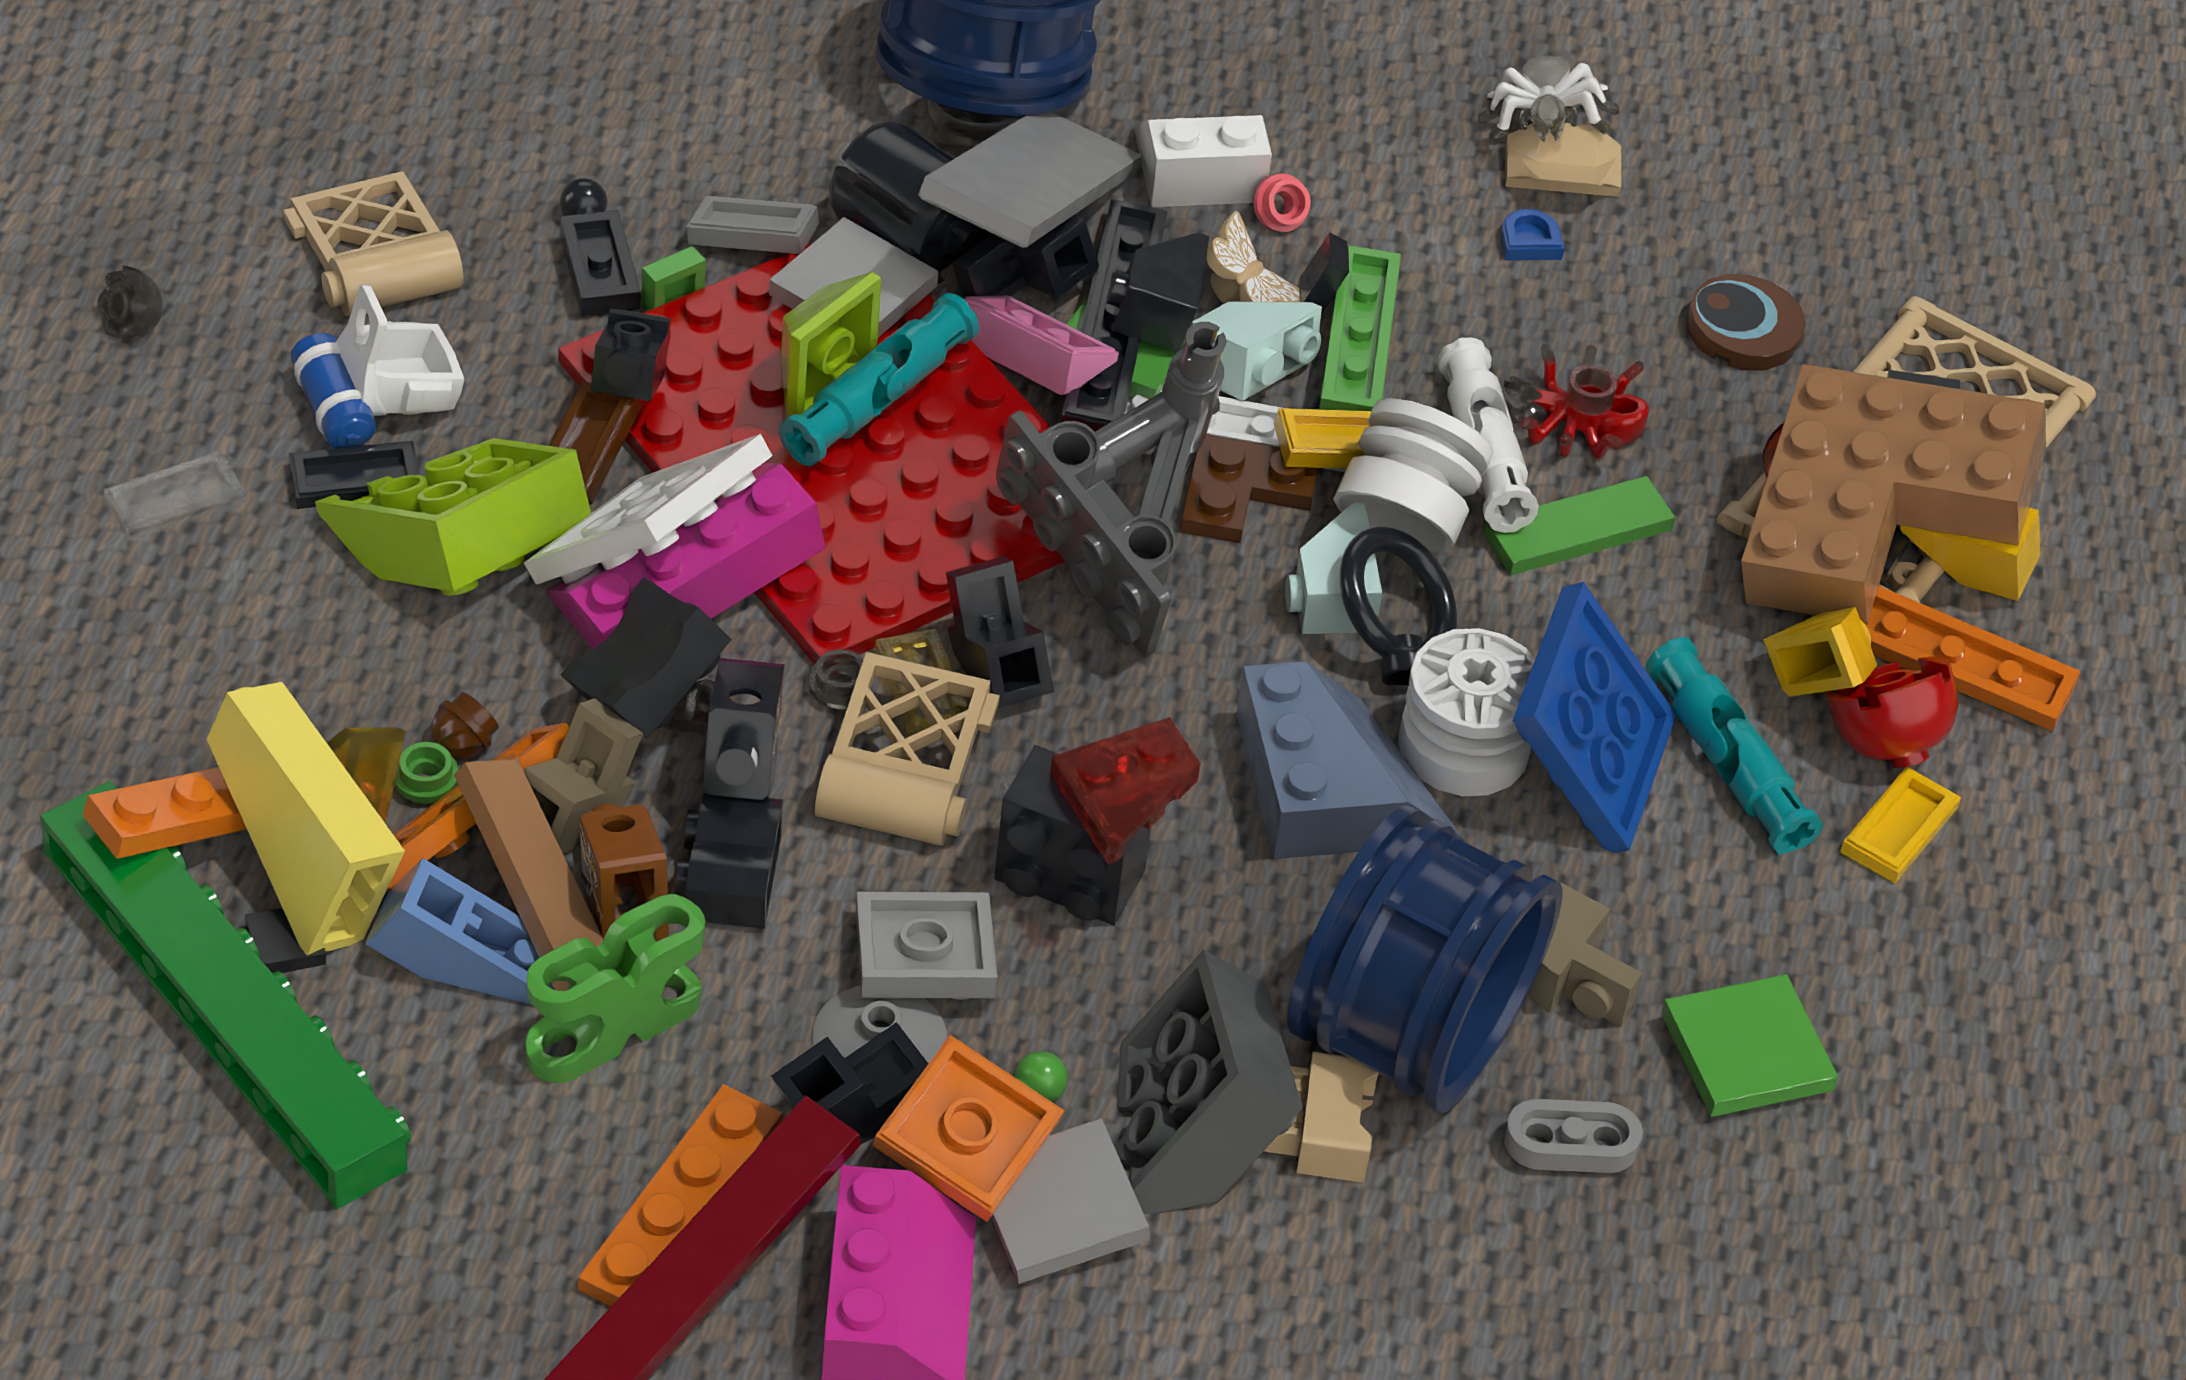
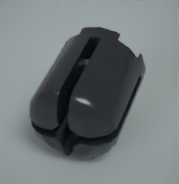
(886, 196)

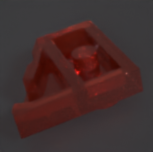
(1125, 782)

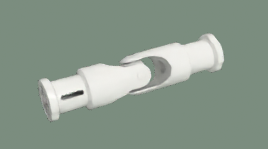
(1479, 403)

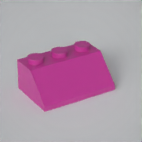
(897, 1280)

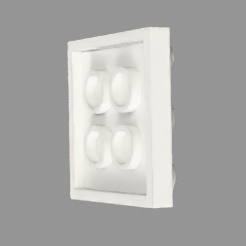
(649, 512)

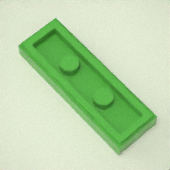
(1584, 525)

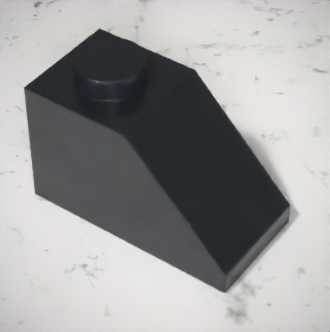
(1160, 291)

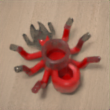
(1591, 405)

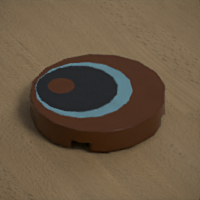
(1745, 321)

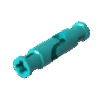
(878, 379)
(1733, 746)

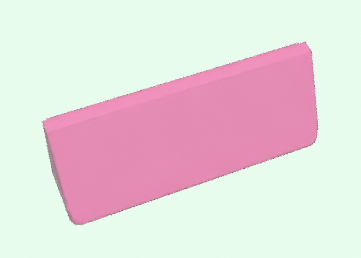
(1037, 344)

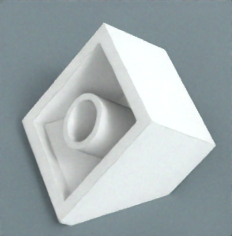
(1203, 159)

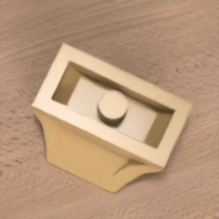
(1575, 163)

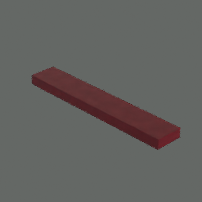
(713, 1248)

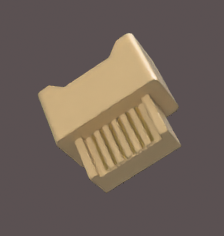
(1328, 1127)

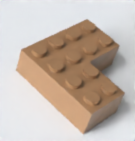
(1876, 457)

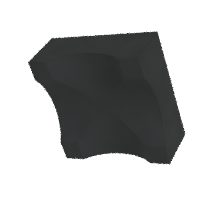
(649, 658)

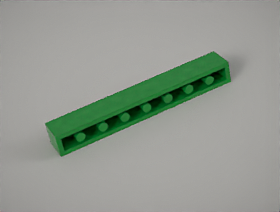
(234, 1007)

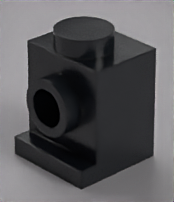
(631, 355)

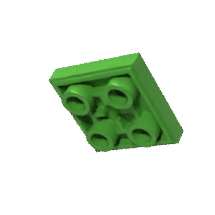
(1749, 1045)

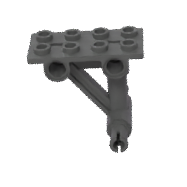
(1065, 491)

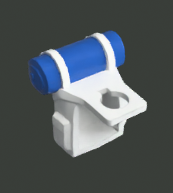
(375, 372)

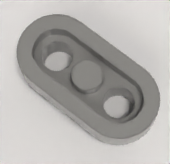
(1571, 1135)

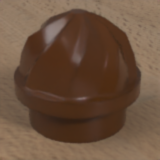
(463, 727)

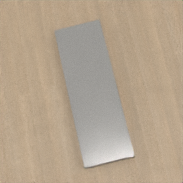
(1029, 177)

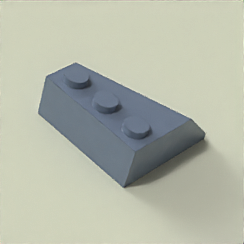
(1321, 762)

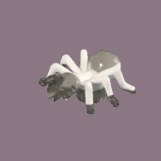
(1547, 96)

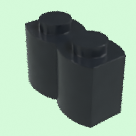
(731, 858)

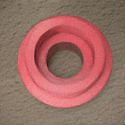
(1295, 198)

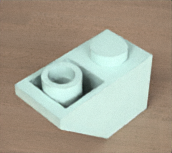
(1264, 342)

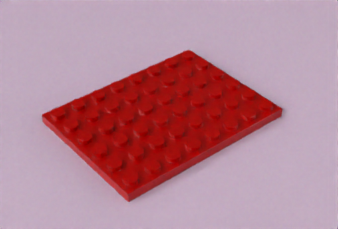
(891, 501)

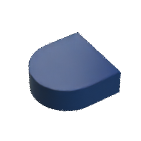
(1531, 236)

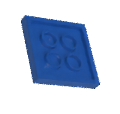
(1594, 718)

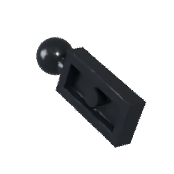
(596, 250)

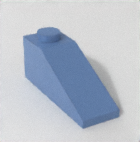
(453, 934)

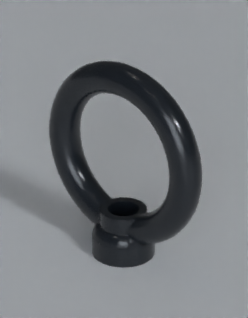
(1396, 650)

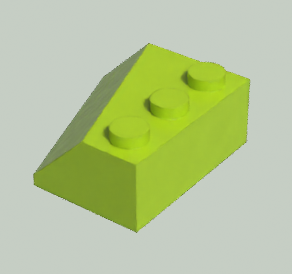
(464, 516)

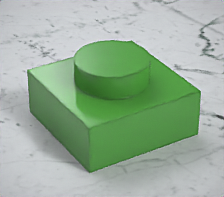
(672, 278)

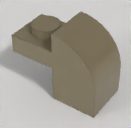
(586, 771)
(1581, 971)

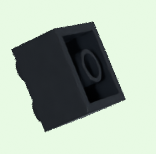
(1051, 854)

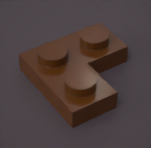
(1232, 474)

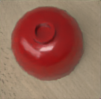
(1898, 711)

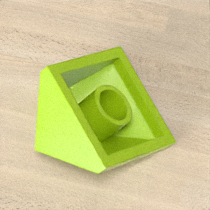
(828, 337)

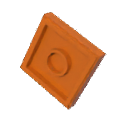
(968, 1128)

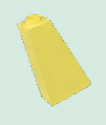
(305, 817)

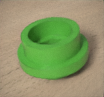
(421, 759)

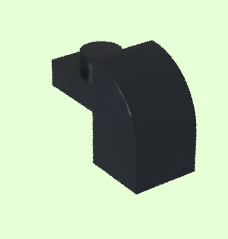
(1048, 264)
(992, 635)
(855, 1088)

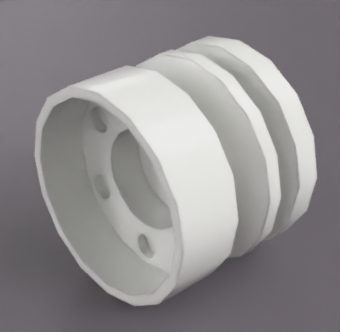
(1416, 471)
(1462, 711)

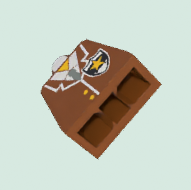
(625, 850)

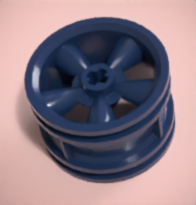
(990, 52)
(1423, 957)

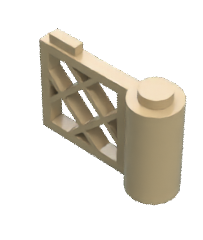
(391, 264)
(903, 793)

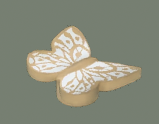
(1238, 272)

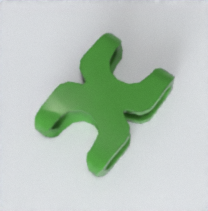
(614, 988)

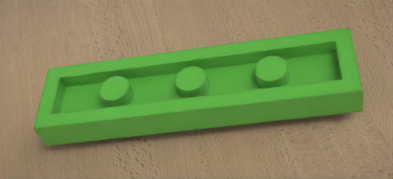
(1360, 331)

